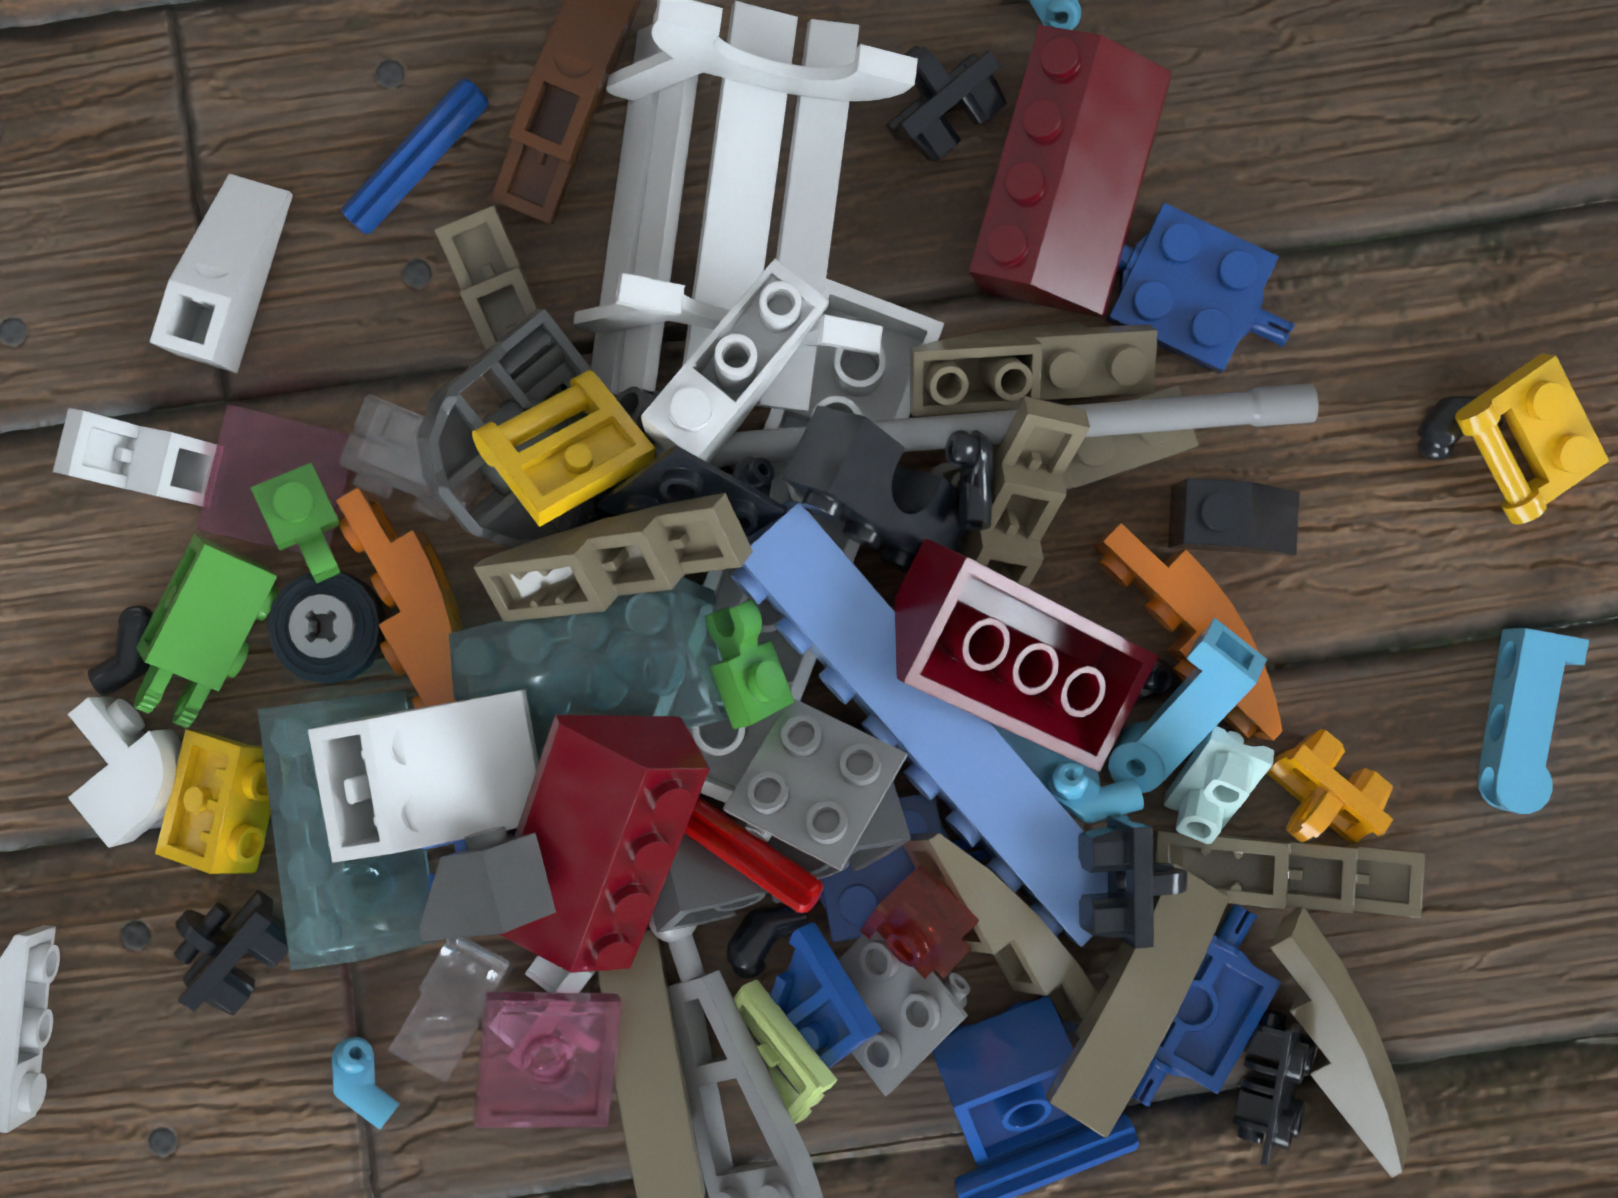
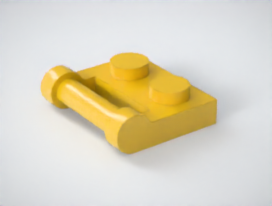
(1548, 430)
(573, 461)

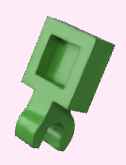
(300, 513)
(750, 672)

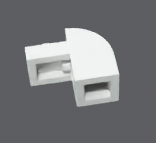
(134, 457)
(139, 775)

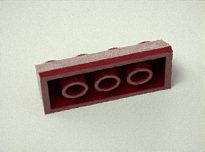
(1070, 172)
(1014, 656)
(607, 826)

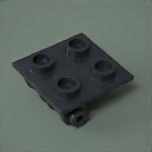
(683, 476)
(1282, 1114)

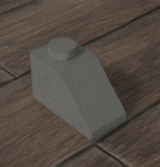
(487, 887)

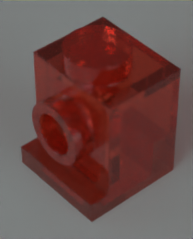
(923, 924)

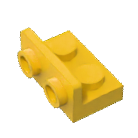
(216, 806)

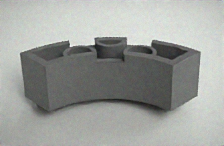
(708, 889)

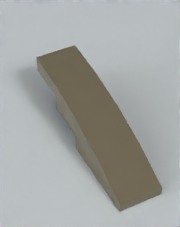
(489, 277)
(1027, 487)
(614, 557)
(1302, 874)
(1008, 929)
(1136, 1008)
(1350, 1053)
(653, 1080)

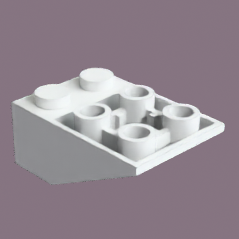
(424, 774)

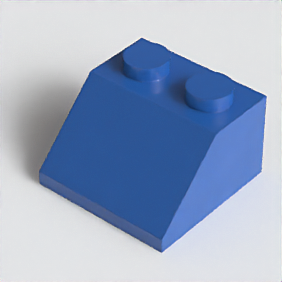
(1001, 1077)

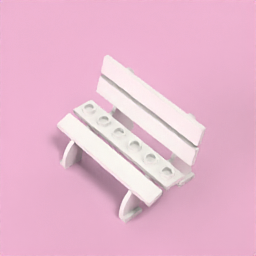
(740, 184)

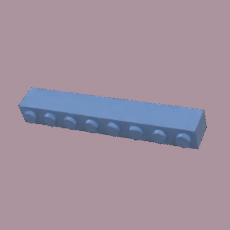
(949, 751)

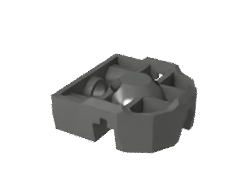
(522, 371)

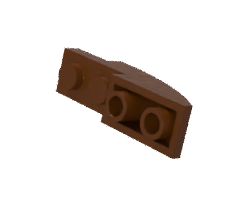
(561, 104)

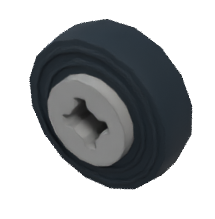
(345, 641)

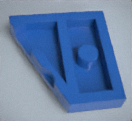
(822, 999)

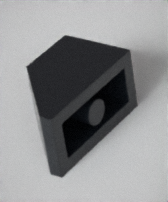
(1233, 517)

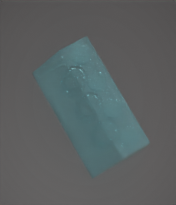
(631, 660)
(340, 907)

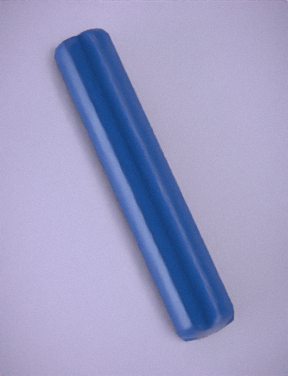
(415, 156)
(1048, 1162)

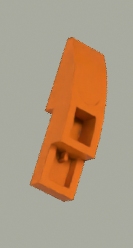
(416, 582)
(1188, 598)

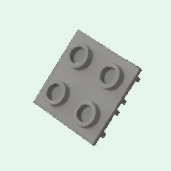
(814, 784)
(910, 1010)

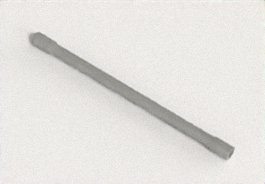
(1254, 407)

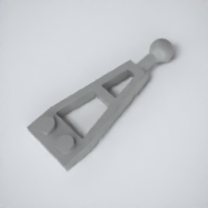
(792, 1170)

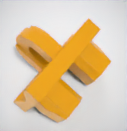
(1326, 797)

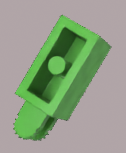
(203, 625)

